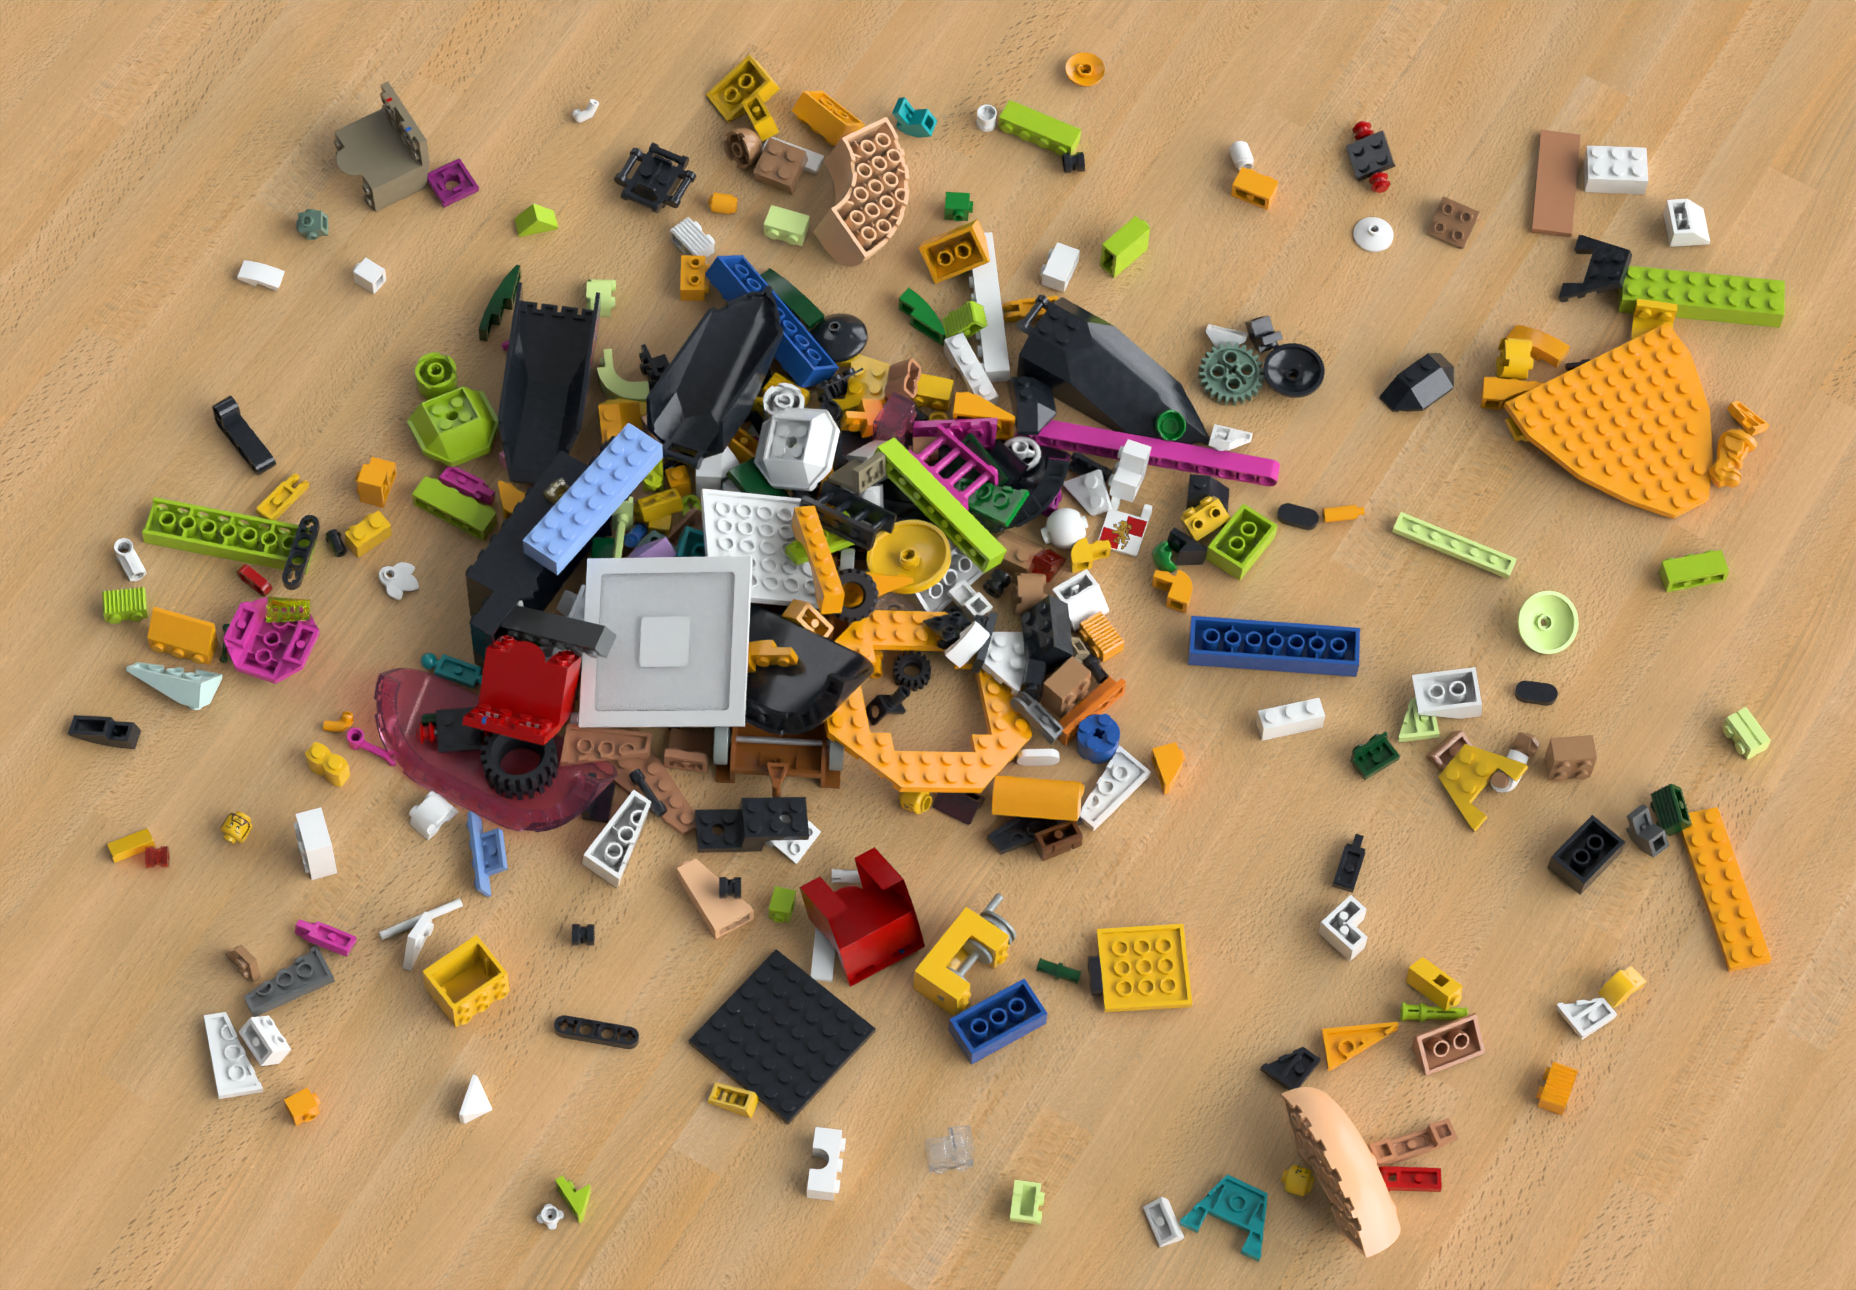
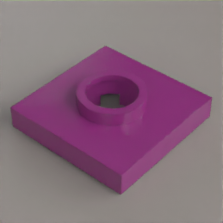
(455, 172)

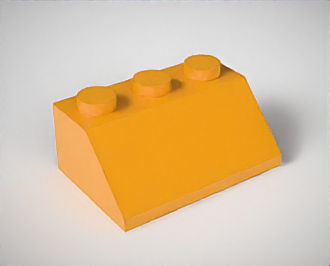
(826, 116)
(955, 251)
(616, 416)
(182, 636)

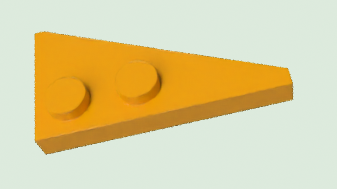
(884, 583)
(1346, 1042)

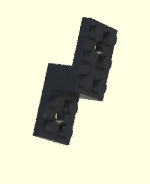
(751, 824)

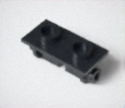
(1082, 465)

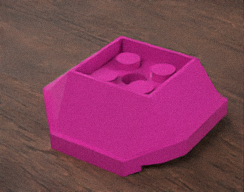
(250, 648)

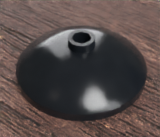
(840, 336)
(1293, 361)

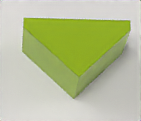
(535, 220)

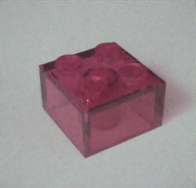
(895, 419)

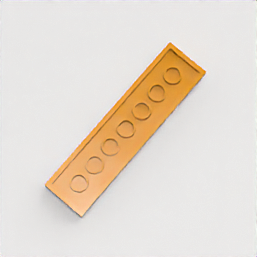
(1724, 891)

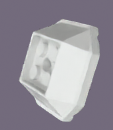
(808, 460)

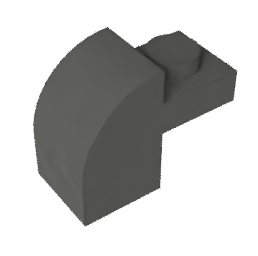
(1645, 834)

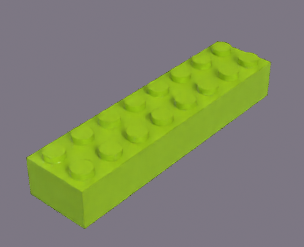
(1707, 295)

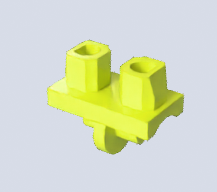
(654, 479)

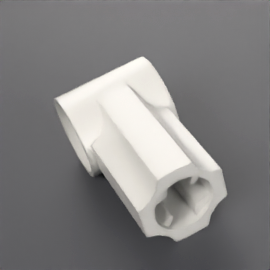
(129, 561)

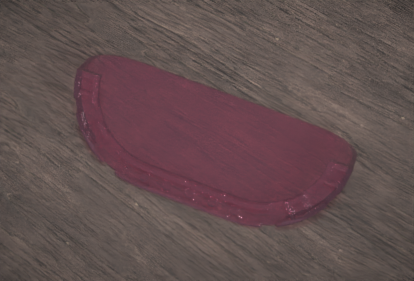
(459, 776)

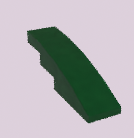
(502, 299)
(795, 300)

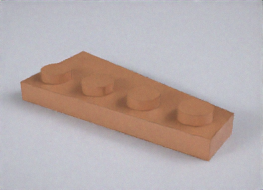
(602, 744)

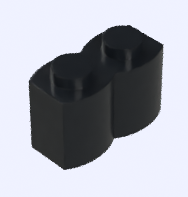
(1034, 678)

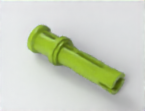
(1422, 1012)

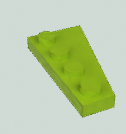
(798, 555)

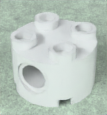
(781, 398)

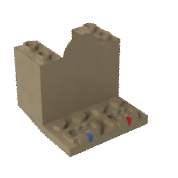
(385, 151)

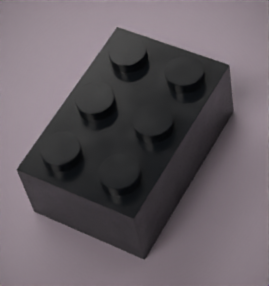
(1047, 632)
(1586, 854)

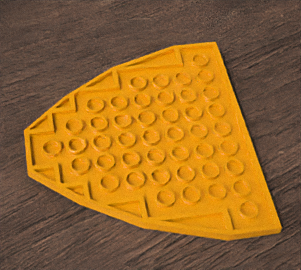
(1628, 424)

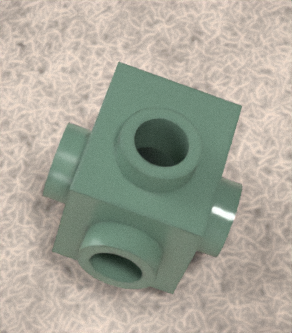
(312, 224)

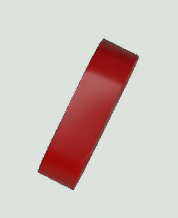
(254, 580)

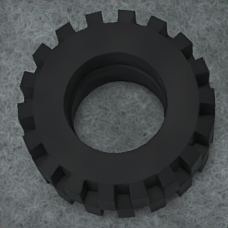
(869, 595)

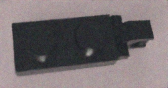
(1350, 865)

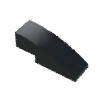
(105, 731)

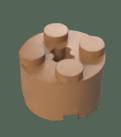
(1027, 591)

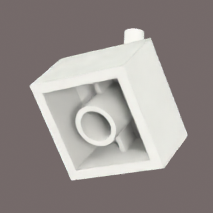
(714, 470)

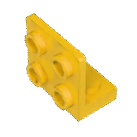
(1650, 315)

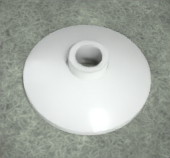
(1371, 240)

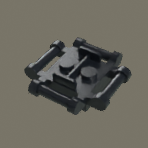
(655, 178)

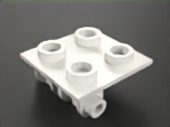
(795, 848)

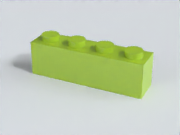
(1039, 128)
(454, 508)

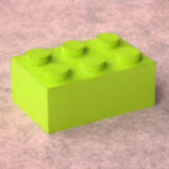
(1241, 542)

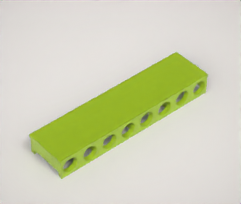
(220, 536)

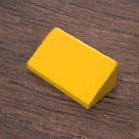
(660, 504)
(130, 845)

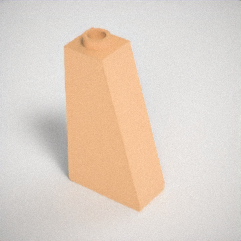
(703, 889)

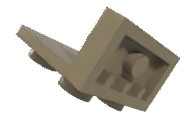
(860, 475)

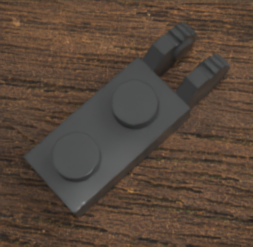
(1036, 716)

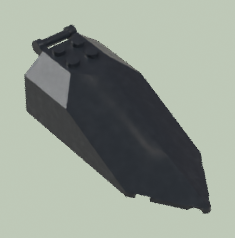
(1101, 372)
(715, 378)

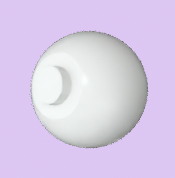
(1064, 528)

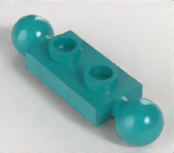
(453, 669)

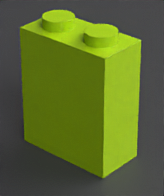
(1125, 246)

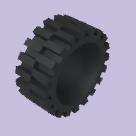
(526, 784)

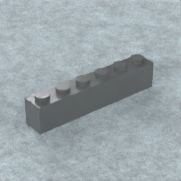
(559, 631)

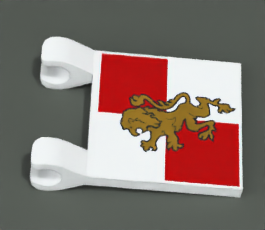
(1125, 530)

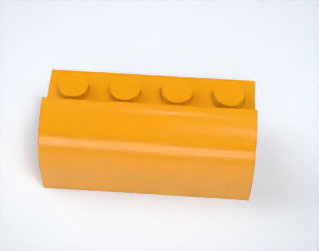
(1037, 798)

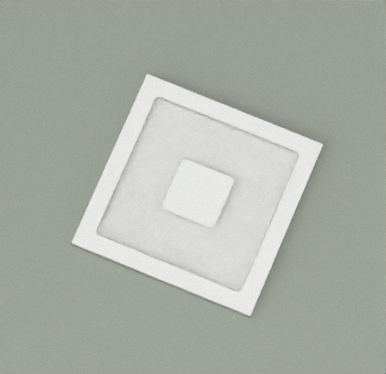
(676, 642)

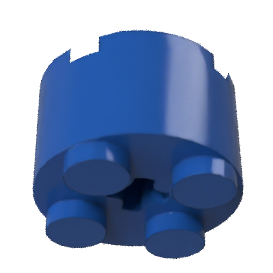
(1098, 738)

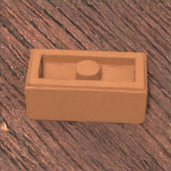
(1447, 749)

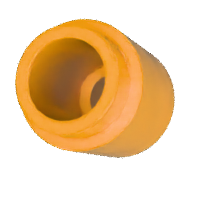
(723, 203)

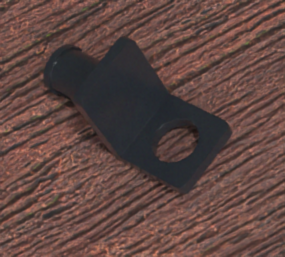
(888, 704)

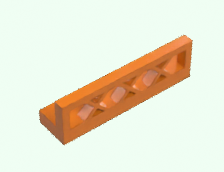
(1093, 704)

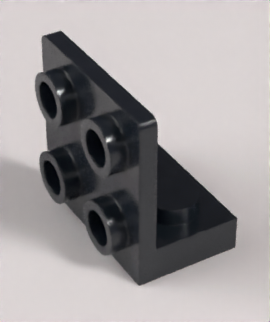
(652, 367)

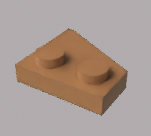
(245, 961)

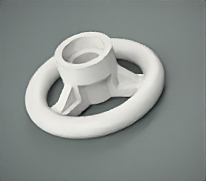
(1021, 444)

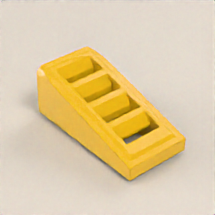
(743, 1109)

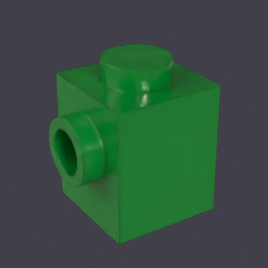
(957, 206)

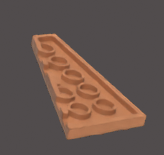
(680, 813)

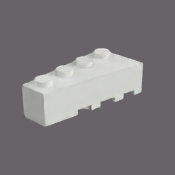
(616, 842)

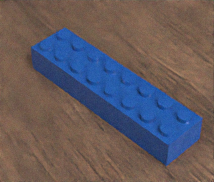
(798, 350)
(1274, 646)

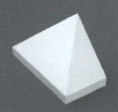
(1224, 335)
(475, 1102)

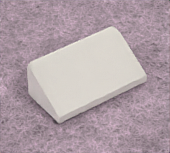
(1163, 1222)

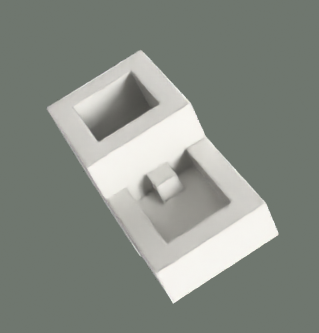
(969, 601)

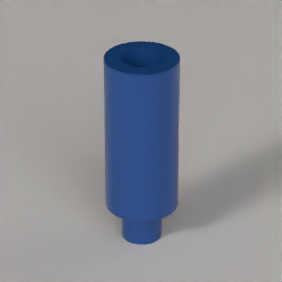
(635, 535)

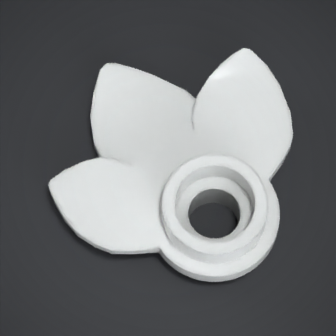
(401, 580)

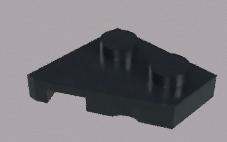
(1292, 1069)

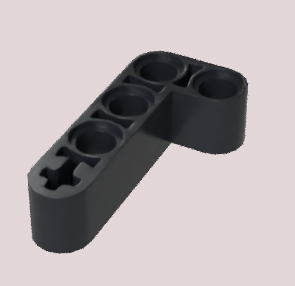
(241, 436)

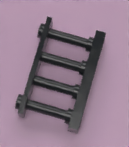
(845, 526)

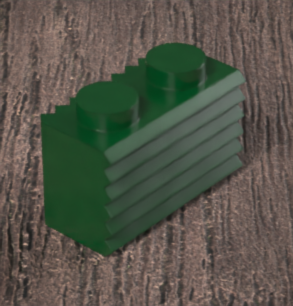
(1670, 809)

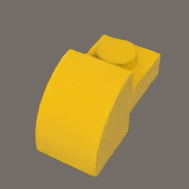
(1084, 554)
(1621, 986)

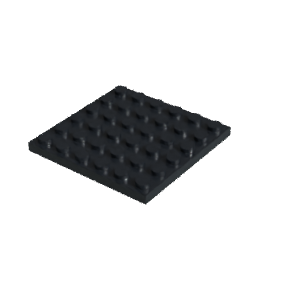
(782, 1036)

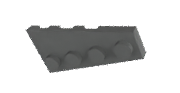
(299, 979)

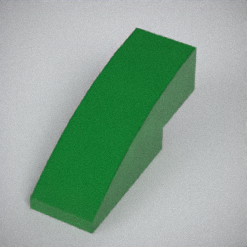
(921, 316)

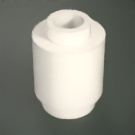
(1241, 155)

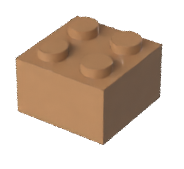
(780, 166)
(1066, 687)
(1570, 757)

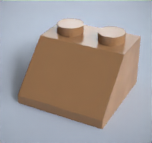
(1019, 553)

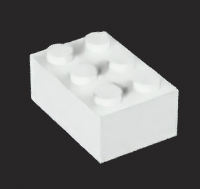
(1615, 169)
(315, 844)

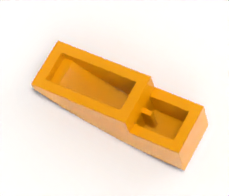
(1543, 345)

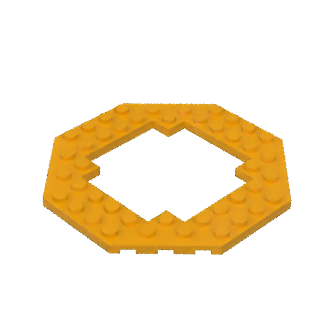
(924, 769)

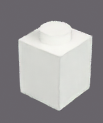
(369, 275)

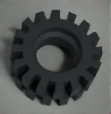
(912, 660)

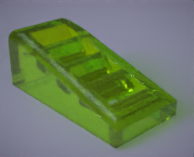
(279, 603)

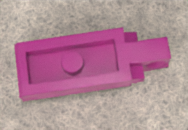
(467, 484)
(326, 936)

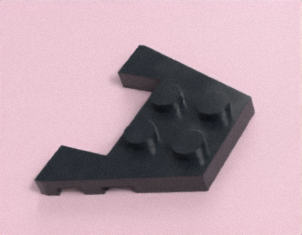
(1605, 271)

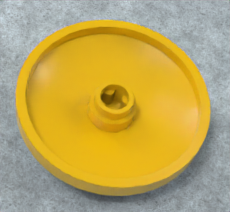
(912, 550)

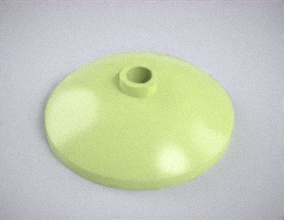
(1559, 618)

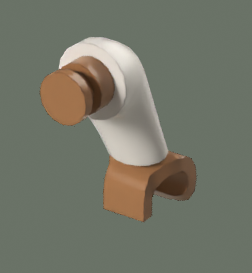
(1523, 745)

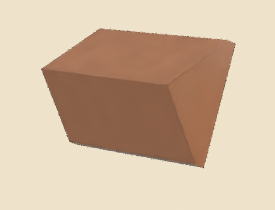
(1448, 1044)

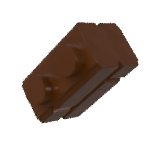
(1057, 840)

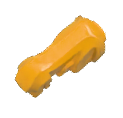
(1731, 452)

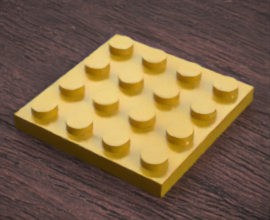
(1144, 968)

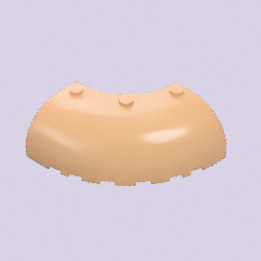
(869, 193)
(1343, 1169)

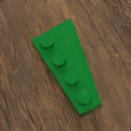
(994, 501)

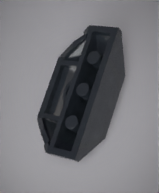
(1420, 384)
(1031, 404)

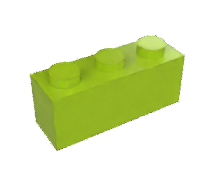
(1693, 570)

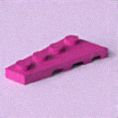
(982, 428)

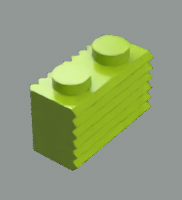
(966, 319)
(125, 605)

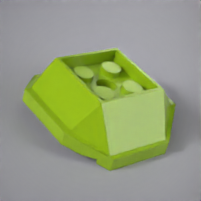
(455, 426)

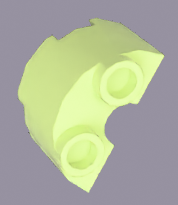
(605, 288)
(1026, 1202)

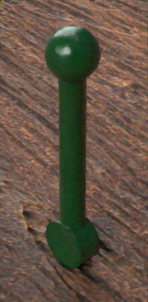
(223, 658)

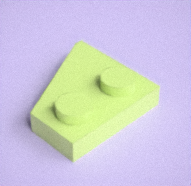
(1417, 726)

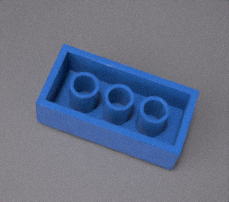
(997, 1021)

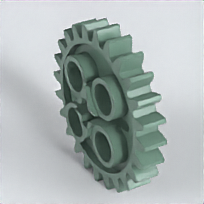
(1242, 362)

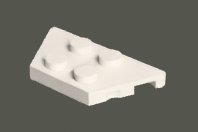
(1006, 659)

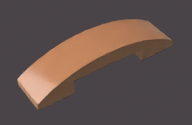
(1413, 1144)

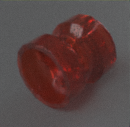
(157, 856)

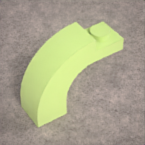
(616, 387)

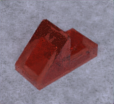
(1048, 563)

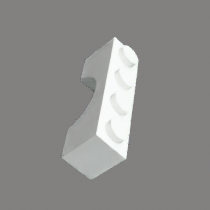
(965, 361)

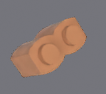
(903, 379)

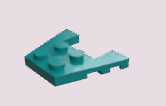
(1236, 1205)

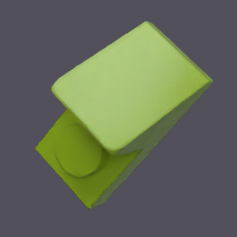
(575, 1201)

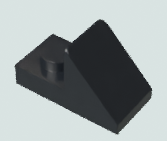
(1188, 549)

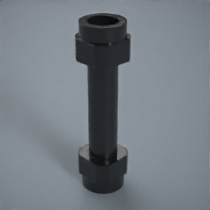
(638, 778)

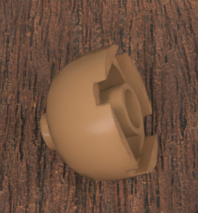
(743, 147)

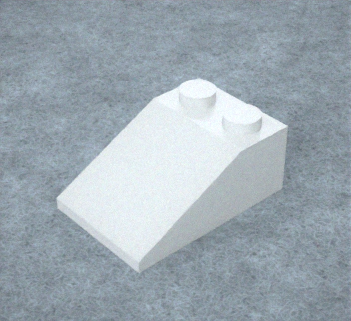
(1448, 693)

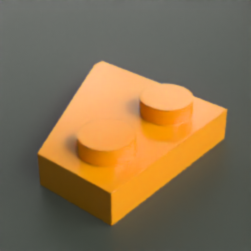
(1748, 419)

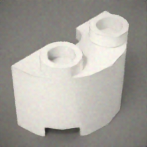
(431, 814)

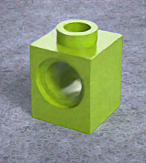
(782, 904)

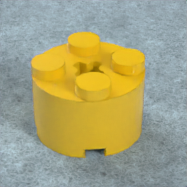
(1514, 358)

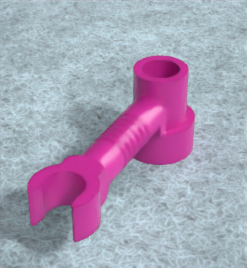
(358, 735)

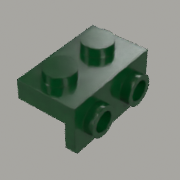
(1374, 755)

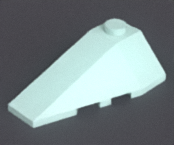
(183, 687)

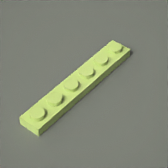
(1454, 545)

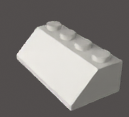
(936, 597)

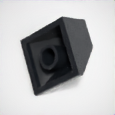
(1203, 486)

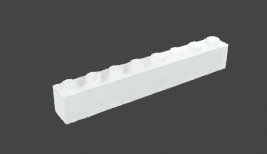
(991, 338)

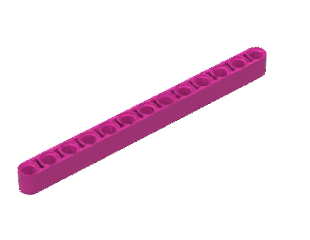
(1162, 453)

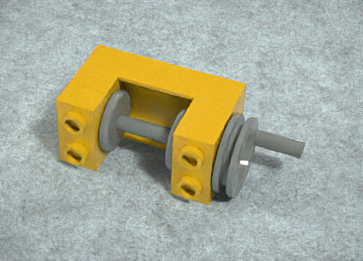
(982, 937)

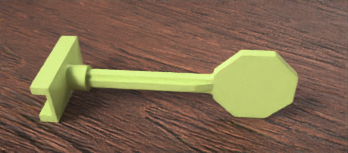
(622, 521)

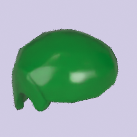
(1170, 425)
(1162, 557)

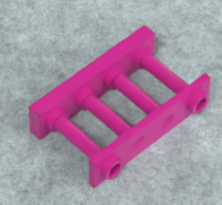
(946, 436)

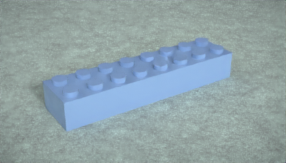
(592, 498)

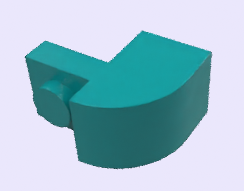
(913, 122)

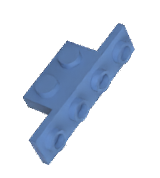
(487, 853)

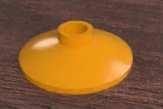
(1086, 63)

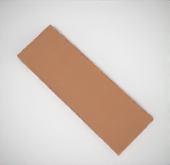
(1555, 183)

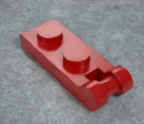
(1412, 1178)

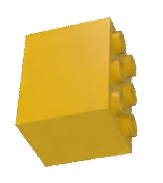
(466, 981)

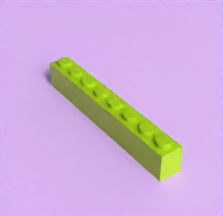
(941, 506)

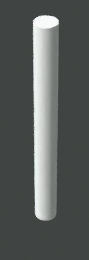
(412, 922)

